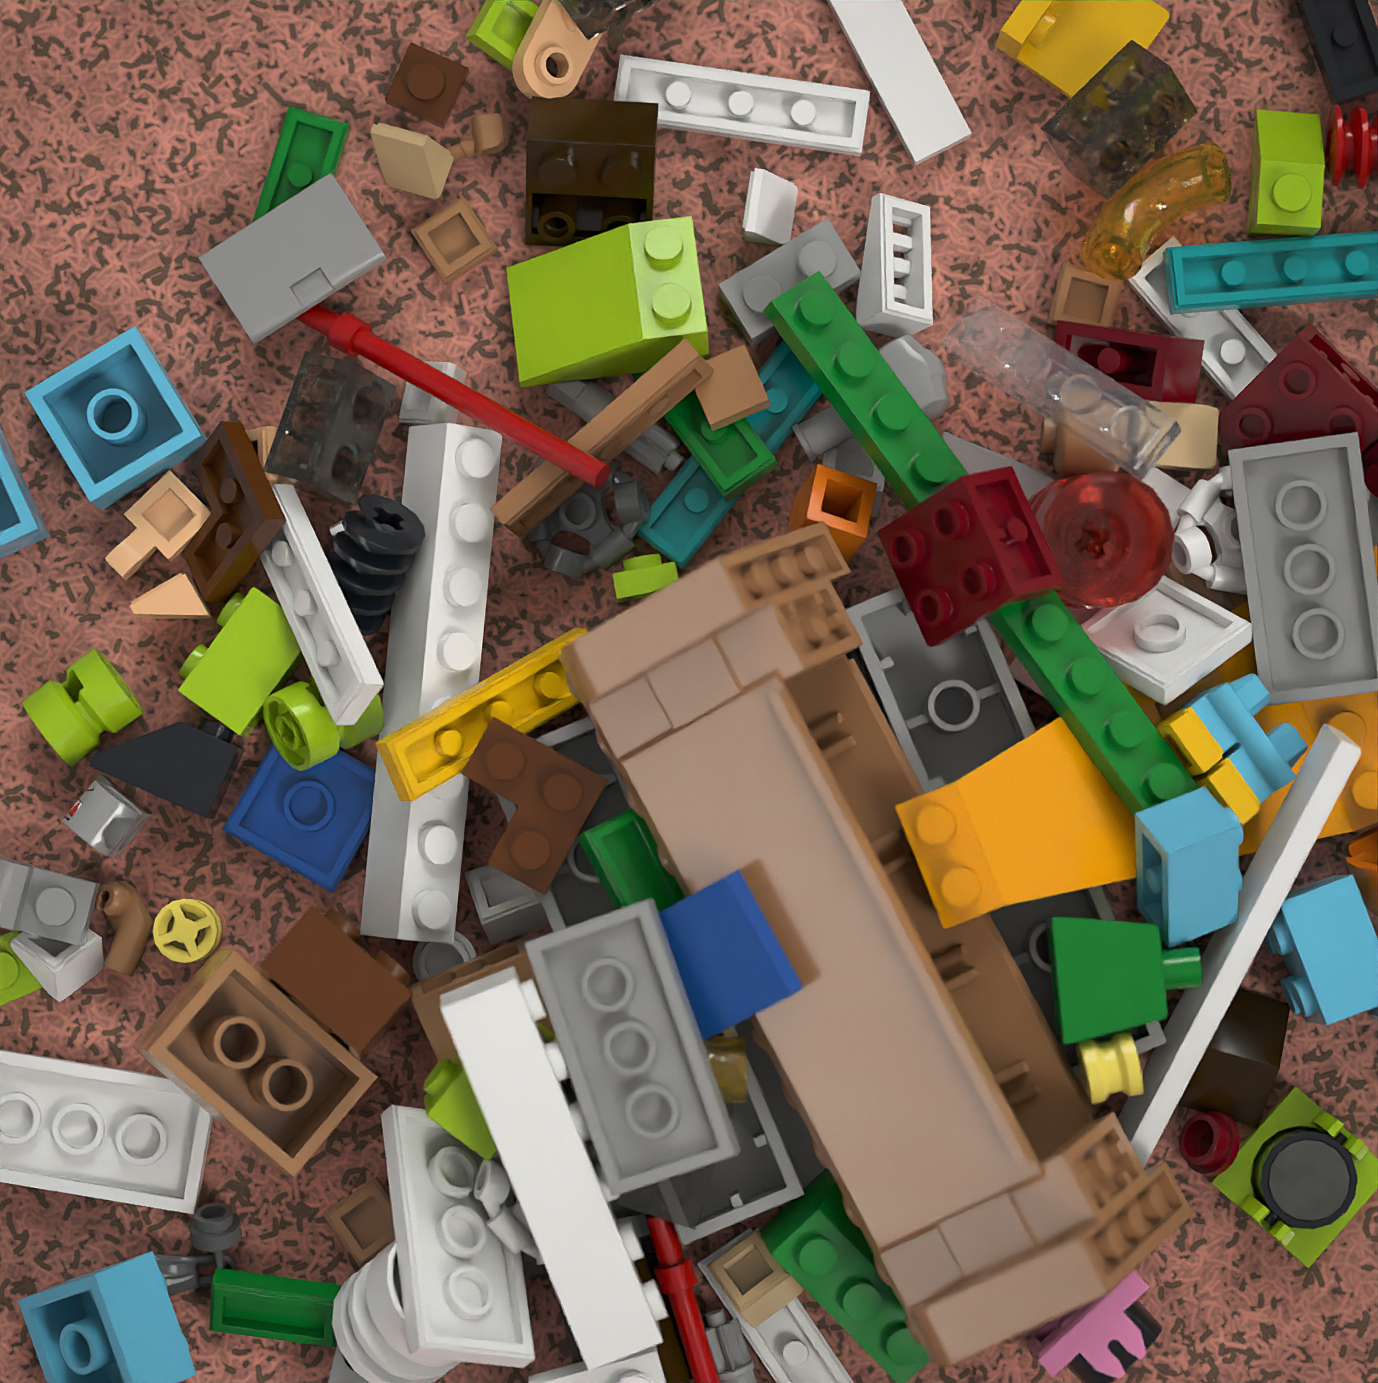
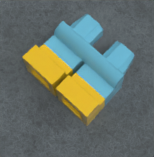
(1228, 748)

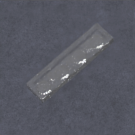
(1061, 387)

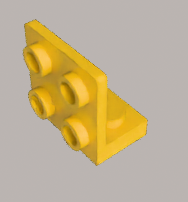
(1076, 38)

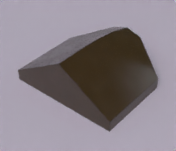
(1240, 1060)

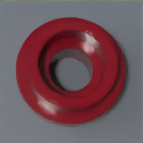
(1210, 1142)

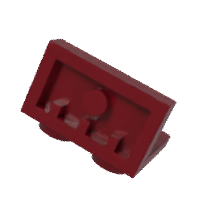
(1302, 396)
(969, 553)

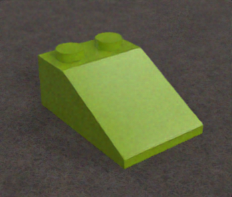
(608, 303)

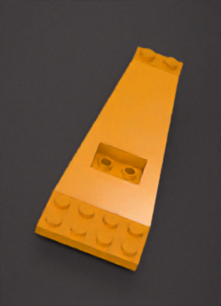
(1052, 823)

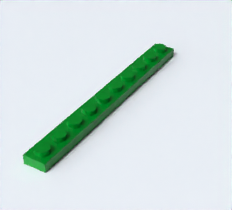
(919, 465)

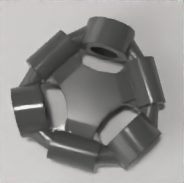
(587, 517)

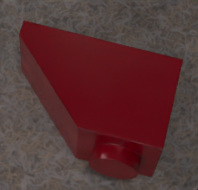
(1144, 362)

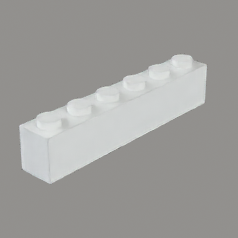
(552, 1168)

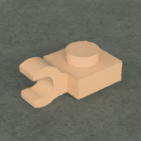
(164, 520)

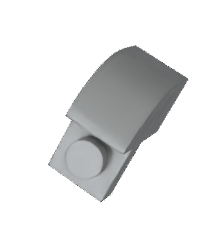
(45, 902)

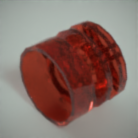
(1128, 533)

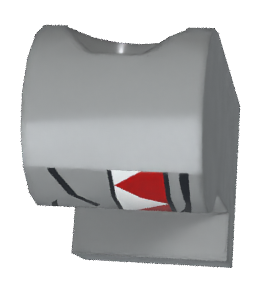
(106, 817)

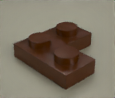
(242, 514)
(551, 799)

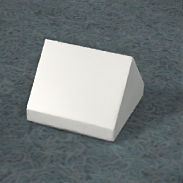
(424, 409)

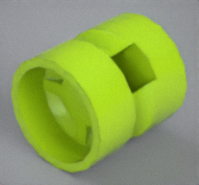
(82, 707)
(304, 728)

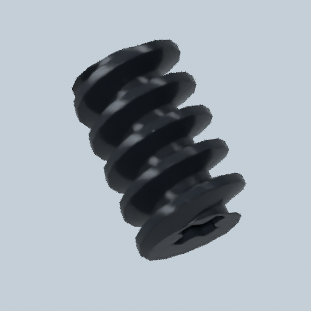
(374, 556)

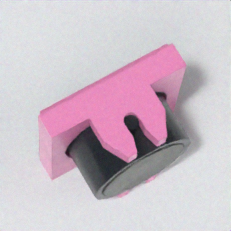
(1099, 1337)

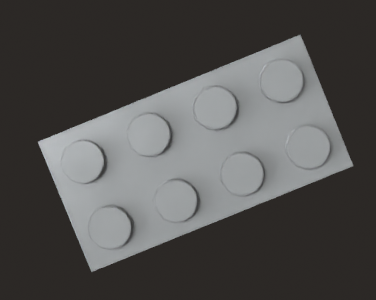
(1308, 566)
(632, 1047)

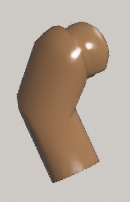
(129, 921)

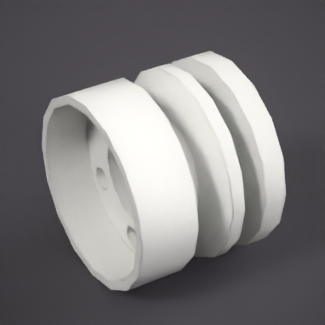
(372, 1326)

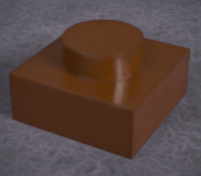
(427, 85)

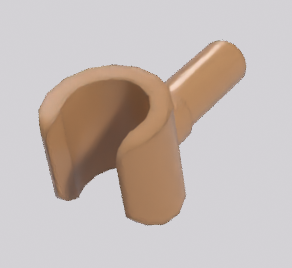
(489, 138)

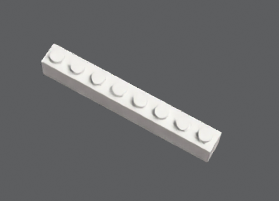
(430, 660)

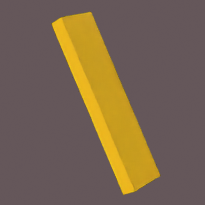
(444, 739)

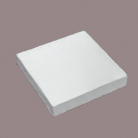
(1166, 639)

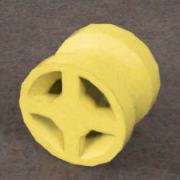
(177, 934)
(1109, 1067)

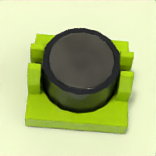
(1300, 1176)

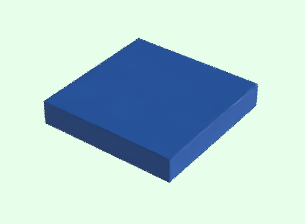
(307, 817)
(726, 955)

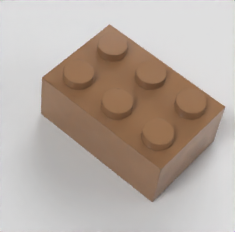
(255, 1062)

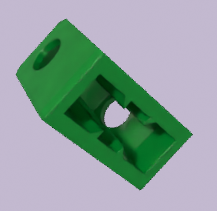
(1112, 975)

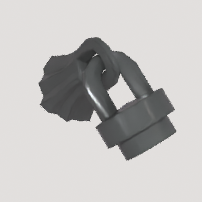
(210, 1230)

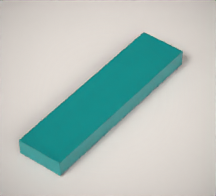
(1271, 272)
(690, 503)

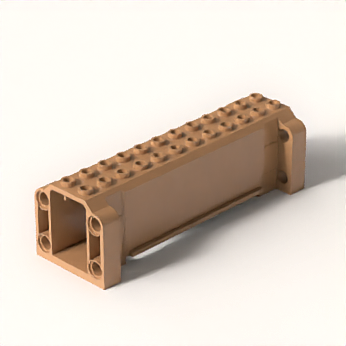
(910, 1039)

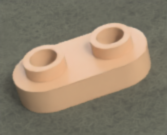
(553, 36)

